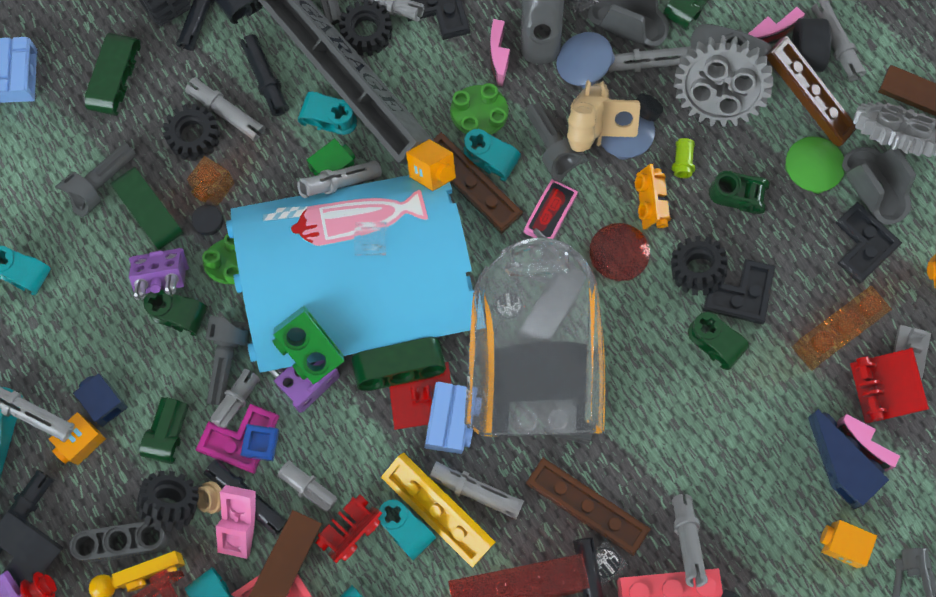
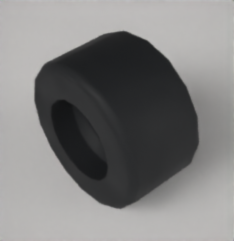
(813, 41)

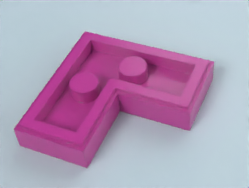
(227, 444)

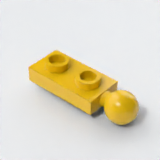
(135, 576)

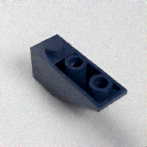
(846, 466)

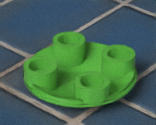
(479, 108)
(815, 164)
(221, 261)

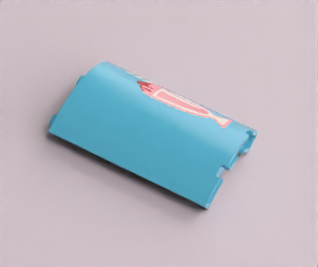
(304, 255)

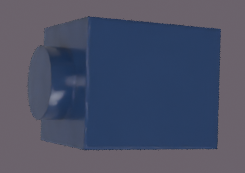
(99, 399)

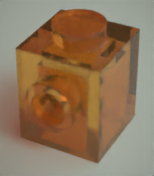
(210, 181)

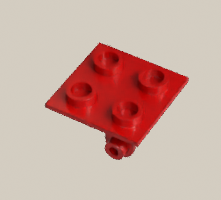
(889, 385)
(365, 523)

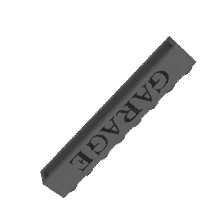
(349, 75)

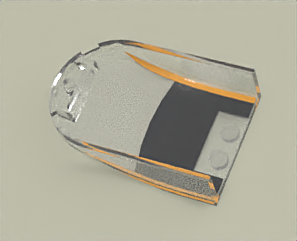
(536, 345)

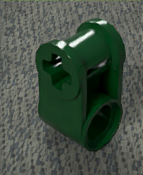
(746, 191)
(180, 312)
(719, 341)

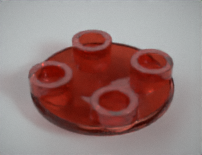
(619, 252)

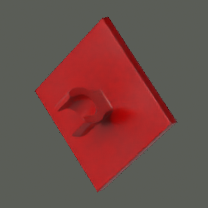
(413, 400)

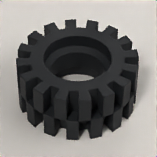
(366, 13)
(180, 121)
(699, 250)
(167, 513)

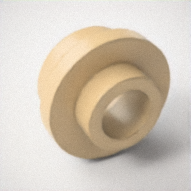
(209, 497)

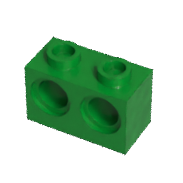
(314, 341)

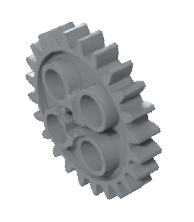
(723, 81)
(897, 127)

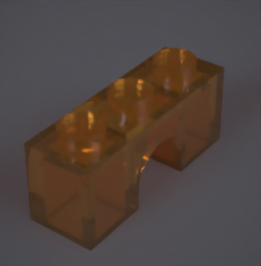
(841, 328)

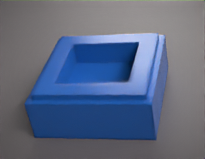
(259, 442)

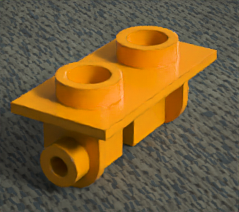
(651, 184)

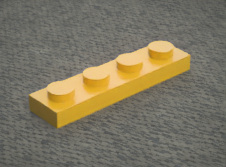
(438, 509)

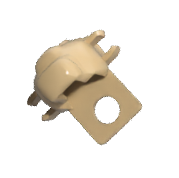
(595, 115)

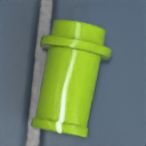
(683, 163)

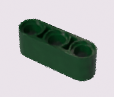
(111, 73)
(146, 208)
(398, 364)

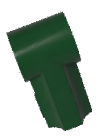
(684, 11)
(163, 437)

